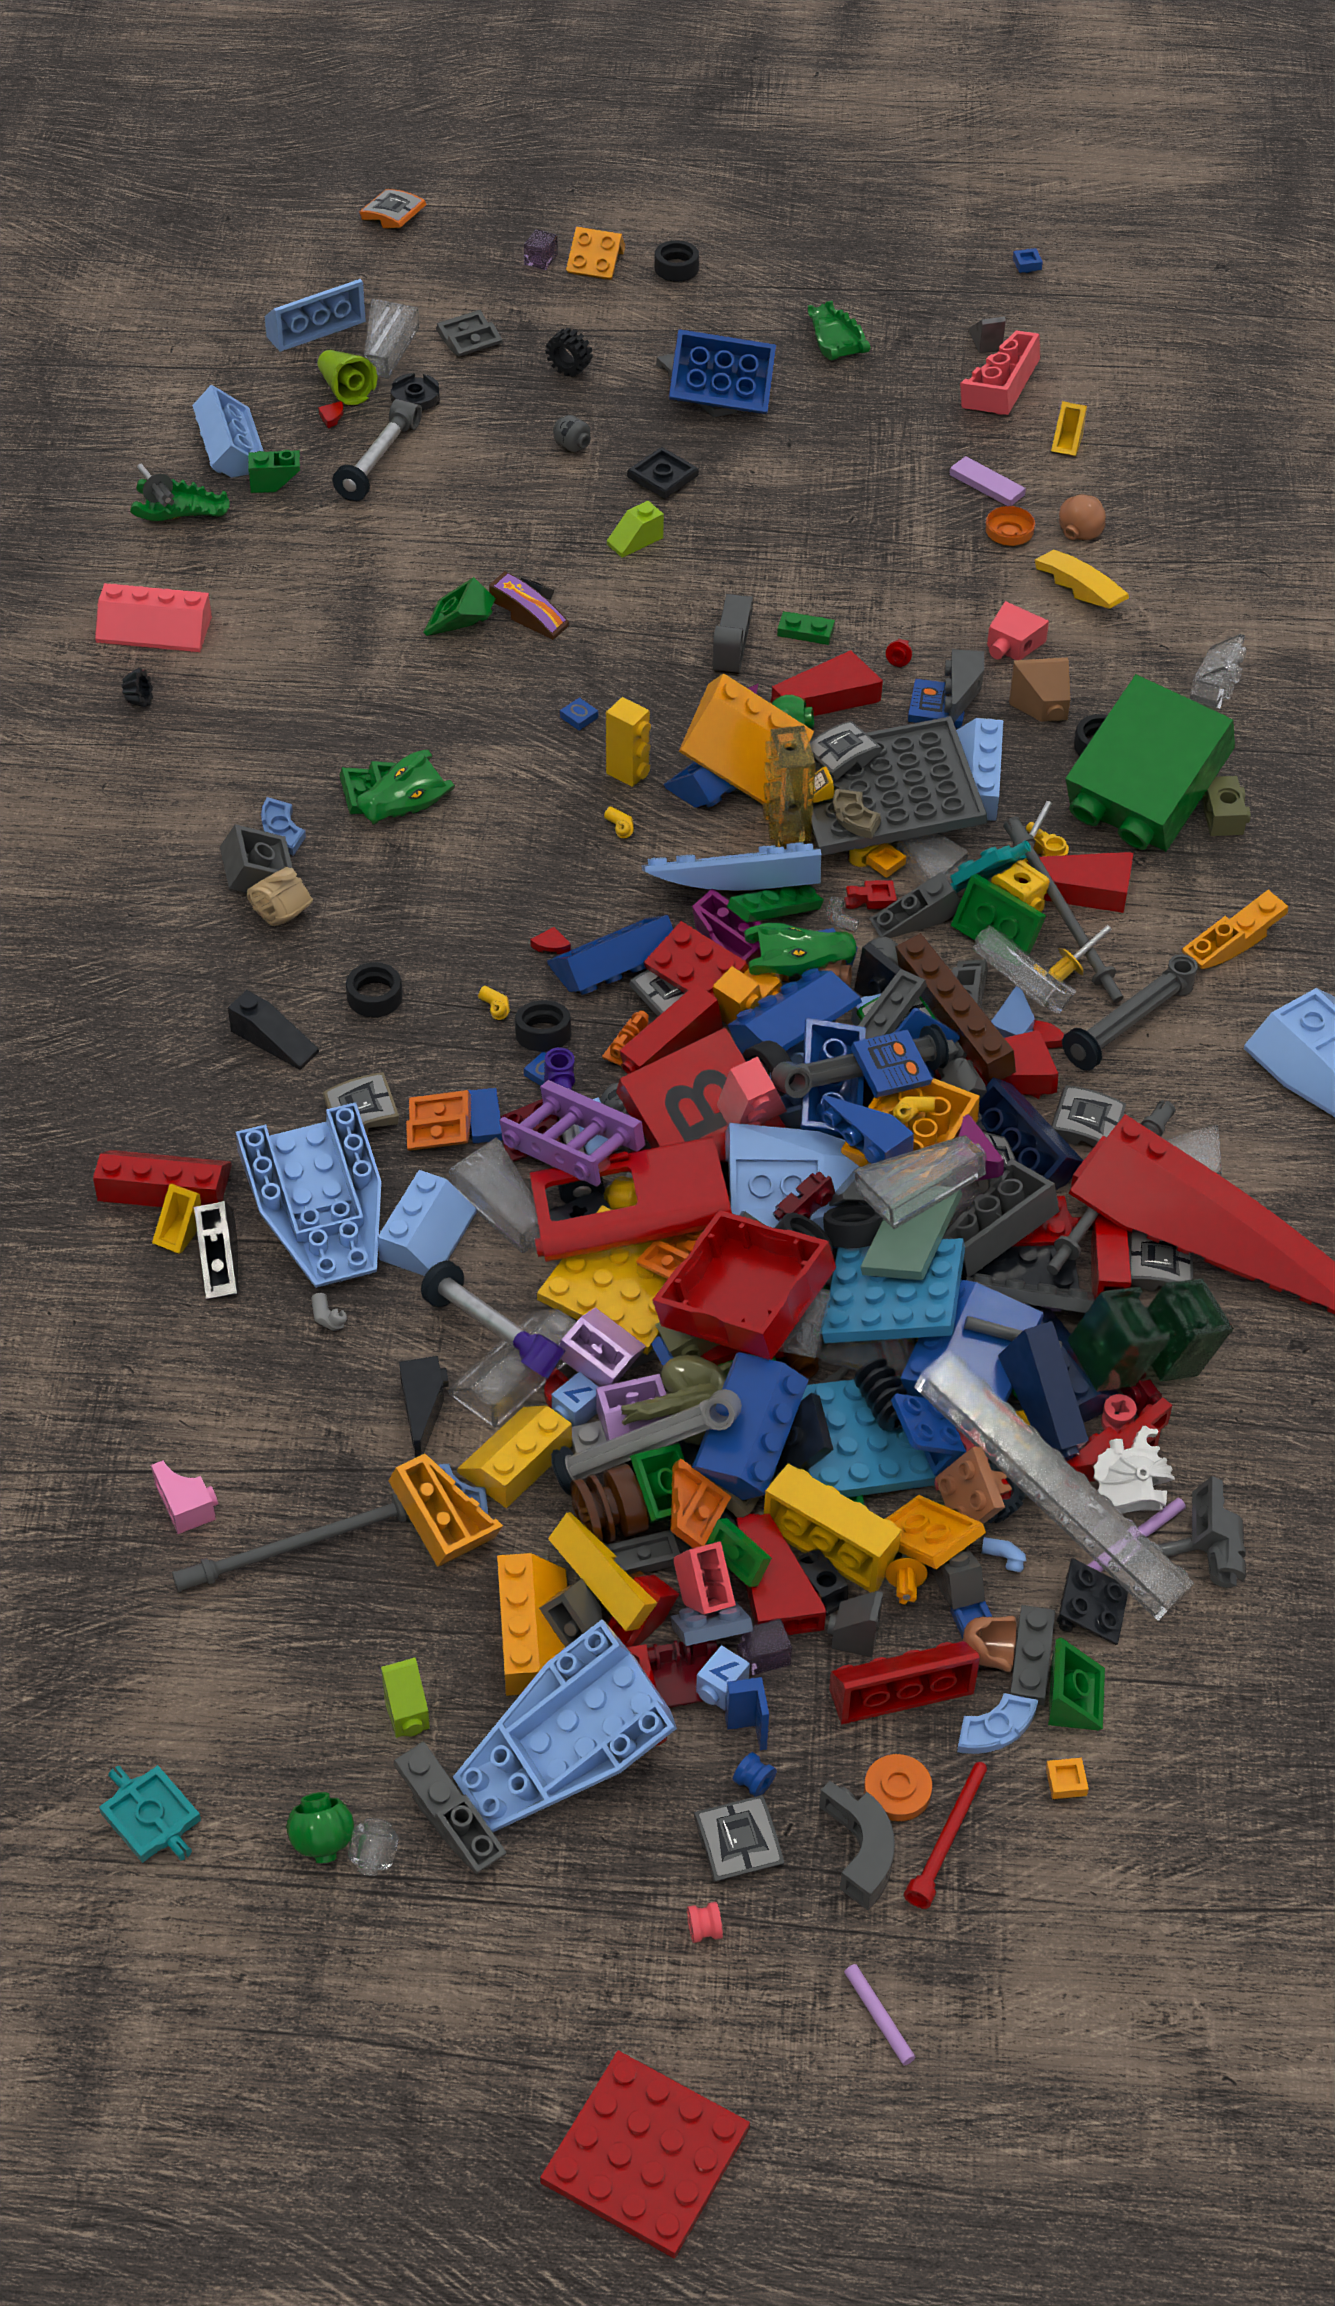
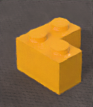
(743, 991)

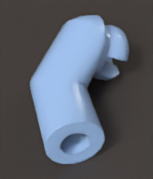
(1005, 1549)

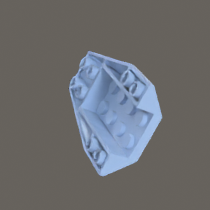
(750, 871)
(1299, 1047)
(567, 1731)

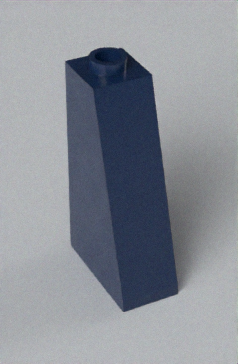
(1044, 1388)

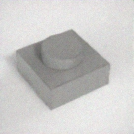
(587, 1436)

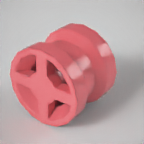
(1121, 1404)
(704, 1922)

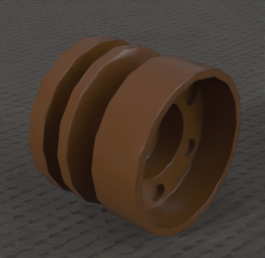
(614, 1504)

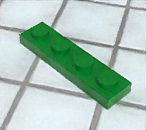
(775, 903)

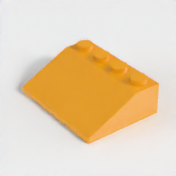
(732, 734)
(928, 1127)

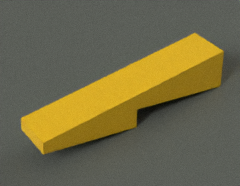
(600, 1572)

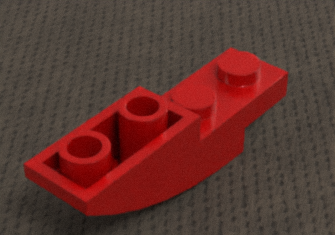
(1152, 1416)

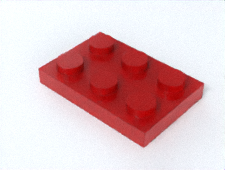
(691, 958)

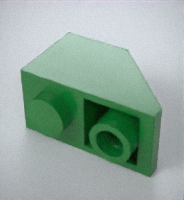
(272, 469)

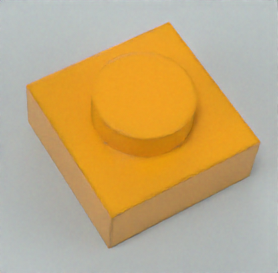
(886, 860)
(1067, 1778)

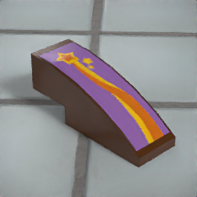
(527, 606)

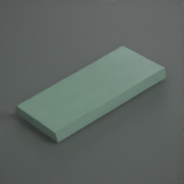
(912, 1246)

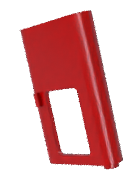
(676, 1194)

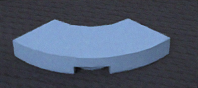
(997, 1727)

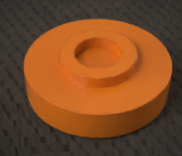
(1010, 525)
(900, 1786)

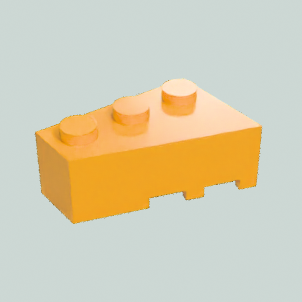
(440, 1510)

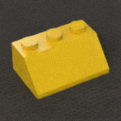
(517, 1453)

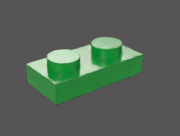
(805, 628)
(740, 1552)

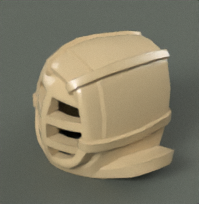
(279, 897)

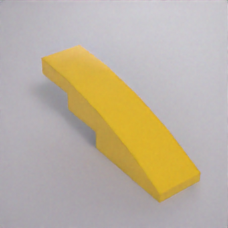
(1085, 580)

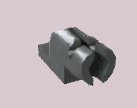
(962, 1074)
(1218, 1534)

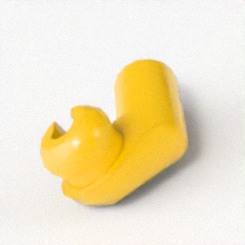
(624, 822)
(498, 1002)

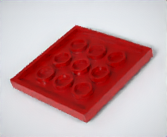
(645, 2153)

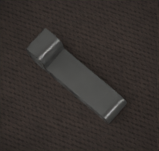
(732, 633)

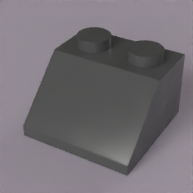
(252, 856)

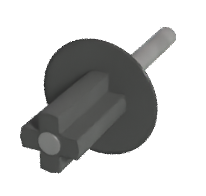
(157, 487)

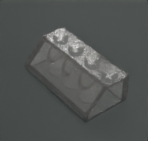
(500, 1379)

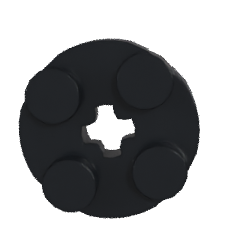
(424, 390)

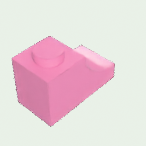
(185, 1498)

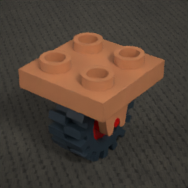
(979, 1488)

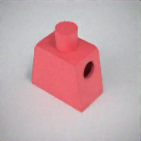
(1016, 632)
(704, 1578)

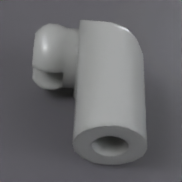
(324, 1316)

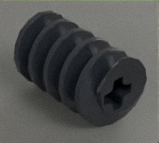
(877, 1387)

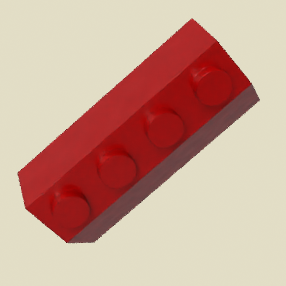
(146, 1177)
(904, 1681)

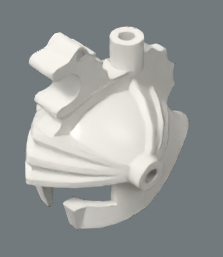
(1131, 1473)

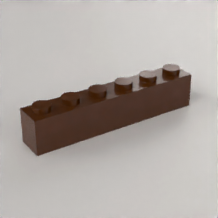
(957, 1009)

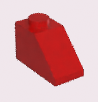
(660, 1593)

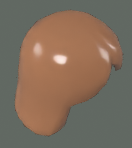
(993, 1640)

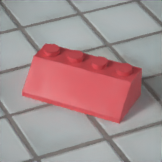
(152, 617)

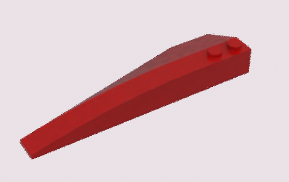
(1174, 1198)

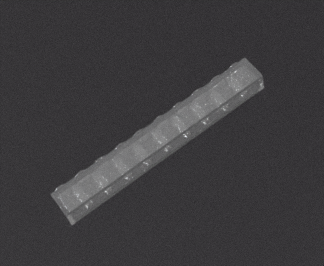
(1054, 1485)

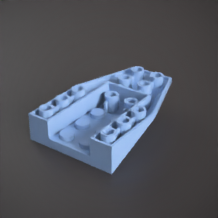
(774, 1161)
(318, 1193)

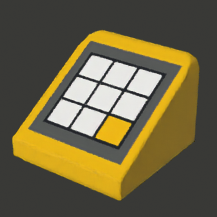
(823, 785)

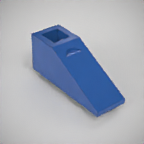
(869, 1130)

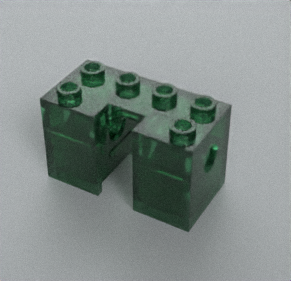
(1172, 1334)

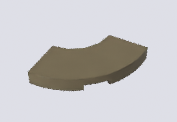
(853, 814)

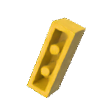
(627, 741)

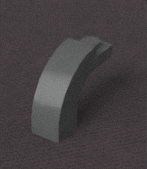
(871, 1868)

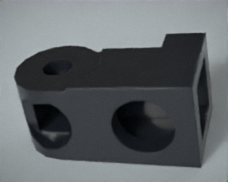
(825, 1579)

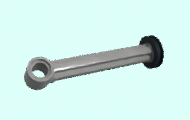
(652, 1436)

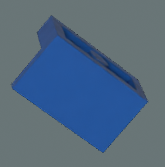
(748, 1707)

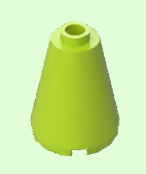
(348, 375)

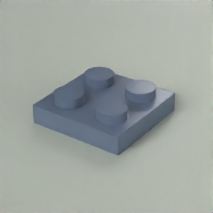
(698, 1628)

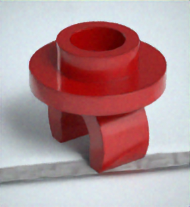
(899, 653)

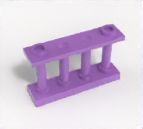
(577, 1110)

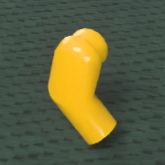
(911, 1105)

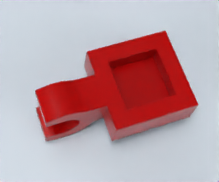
(876, 895)

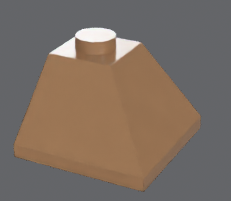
(1041, 688)

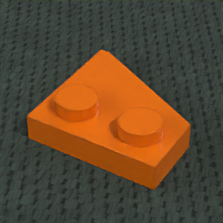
(695, 1504)

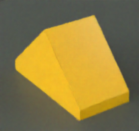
(1069, 428)
(177, 1219)

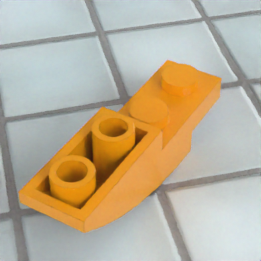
(1235, 935)

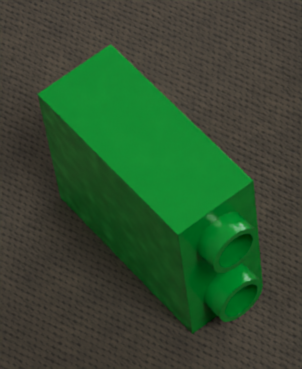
(1149, 764)

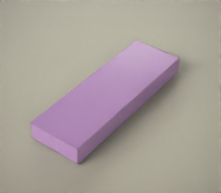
(987, 481)

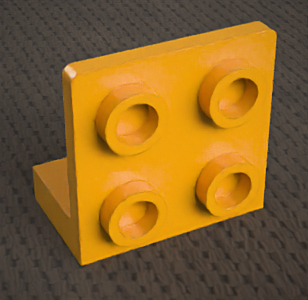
(594, 253)

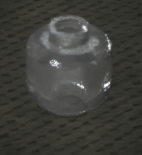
(373, 1846)

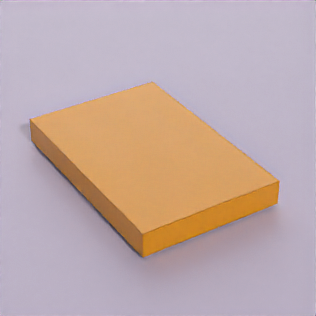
(934, 1531)

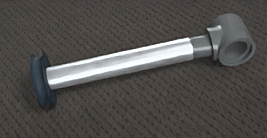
(352, 480)

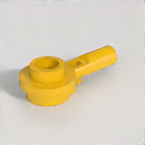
(1052, 844)

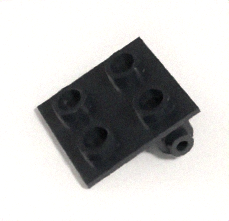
(1092, 1602)

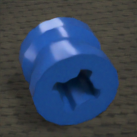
(754, 1774)

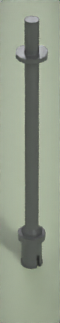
(1103, 975)
(1068, 1246)
(210, 1570)

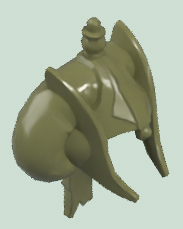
(689, 1382)

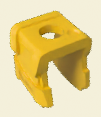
(1030, 892)

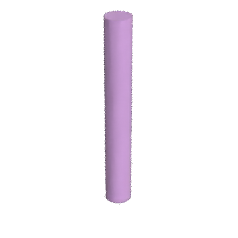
(879, 2014)

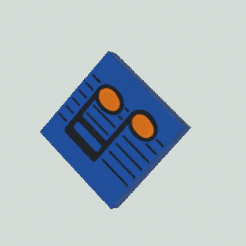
(928, 702)
(891, 1063)

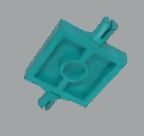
(991, 863)
(149, 1813)

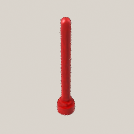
(922, 1890)

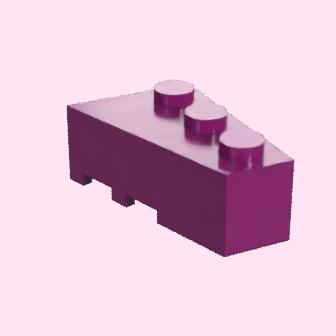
(724, 926)

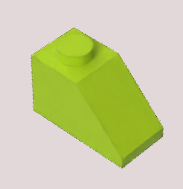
(637, 529)
(405, 1698)

